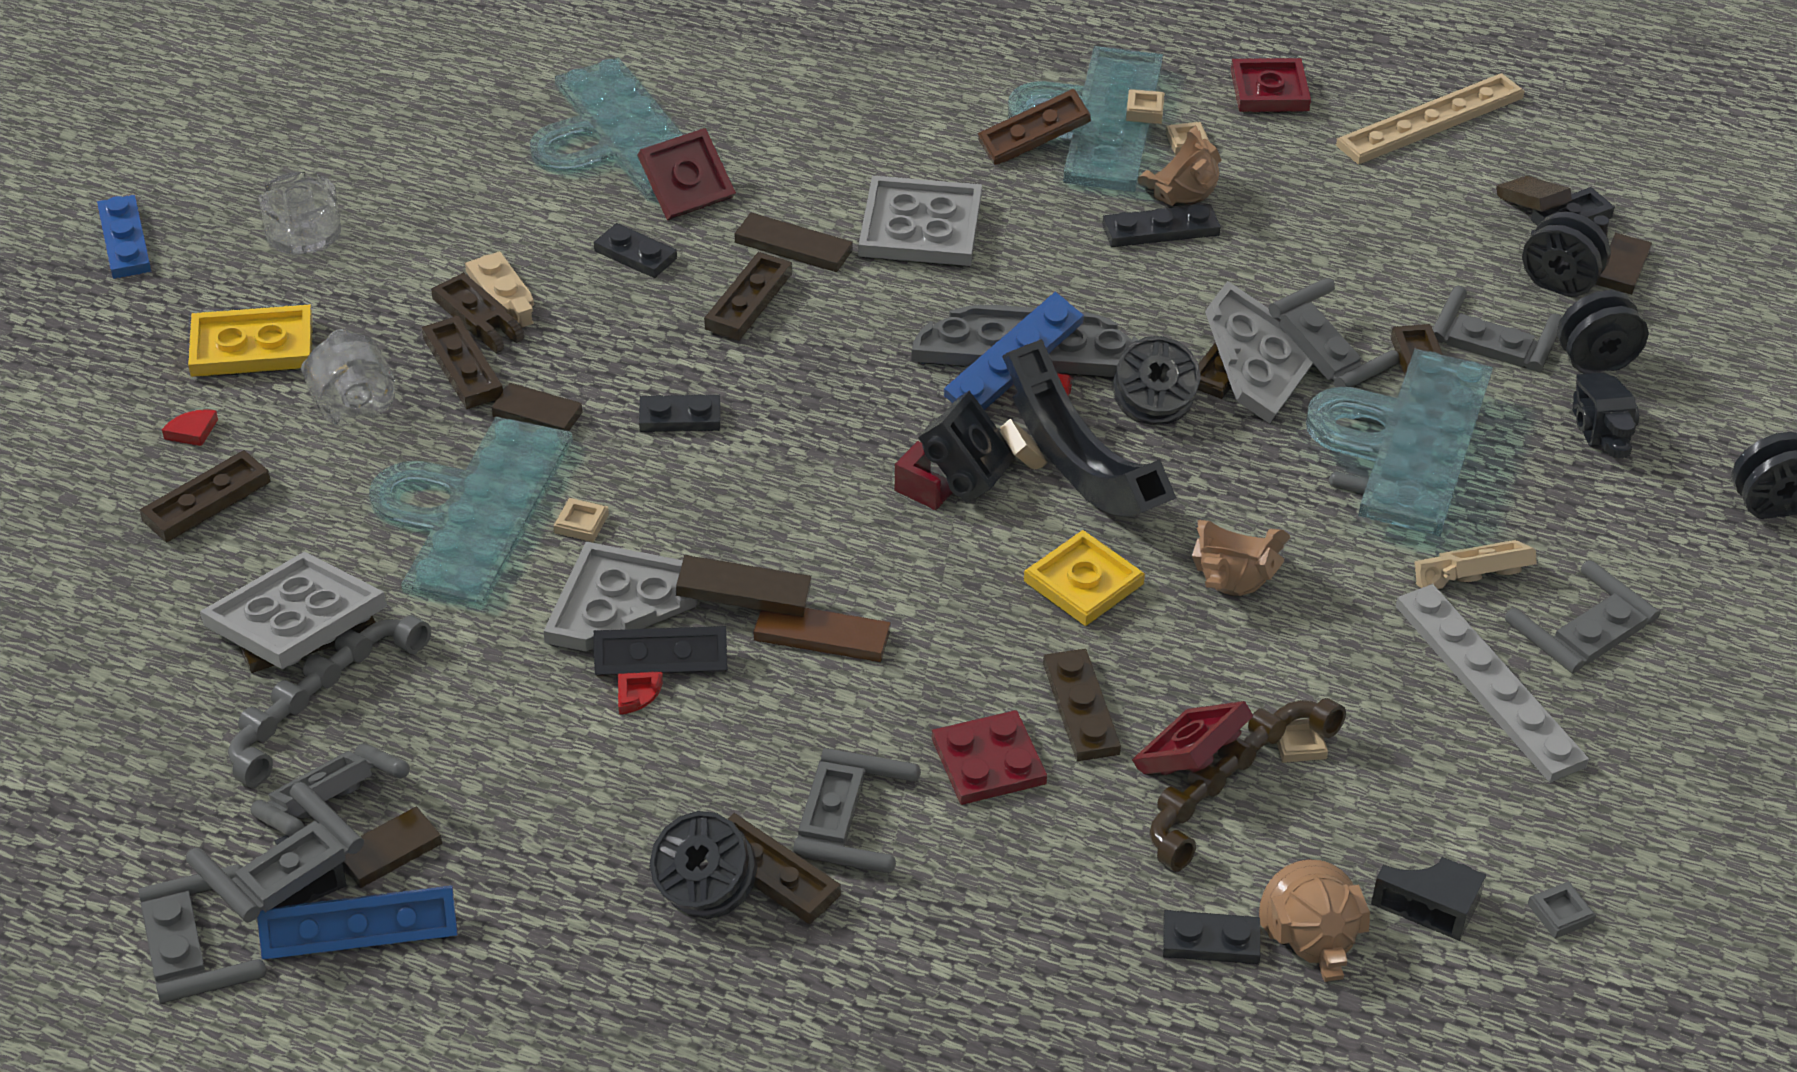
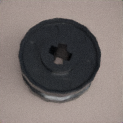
(1566, 254)
(1602, 332)
(1161, 361)
(1768, 476)
(689, 843)

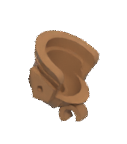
(1189, 175)
(1237, 561)
(1316, 913)

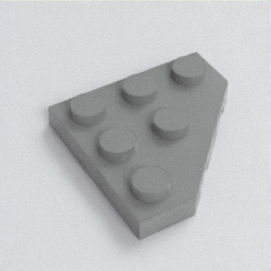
(1255, 351)
(614, 592)

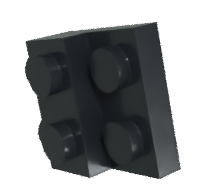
(967, 448)

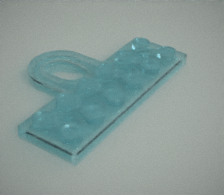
(612, 110)
(1109, 147)
(1422, 439)
(482, 519)

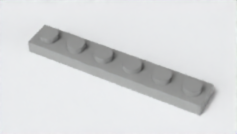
(1492, 683)

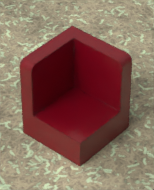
(917, 480)

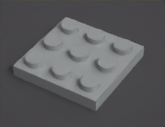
(920, 220)
(293, 609)

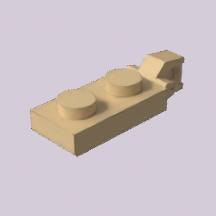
(502, 283)
(1471, 563)

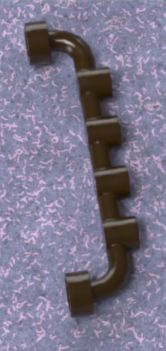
(1177, 848)

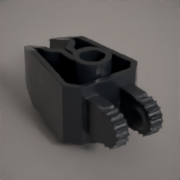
(1605, 412)

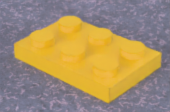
(250, 340)

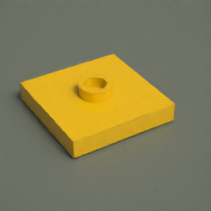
(1084, 577)

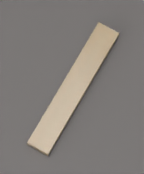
(1429, 118)

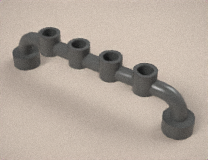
(254, 766)

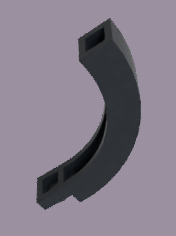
(1073, 448)

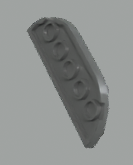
(974, 329)

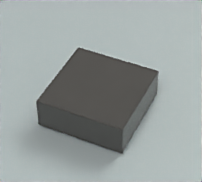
(1561, 909)

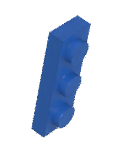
(123, 236)

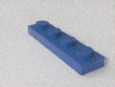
(989, 376)
(357, 922)

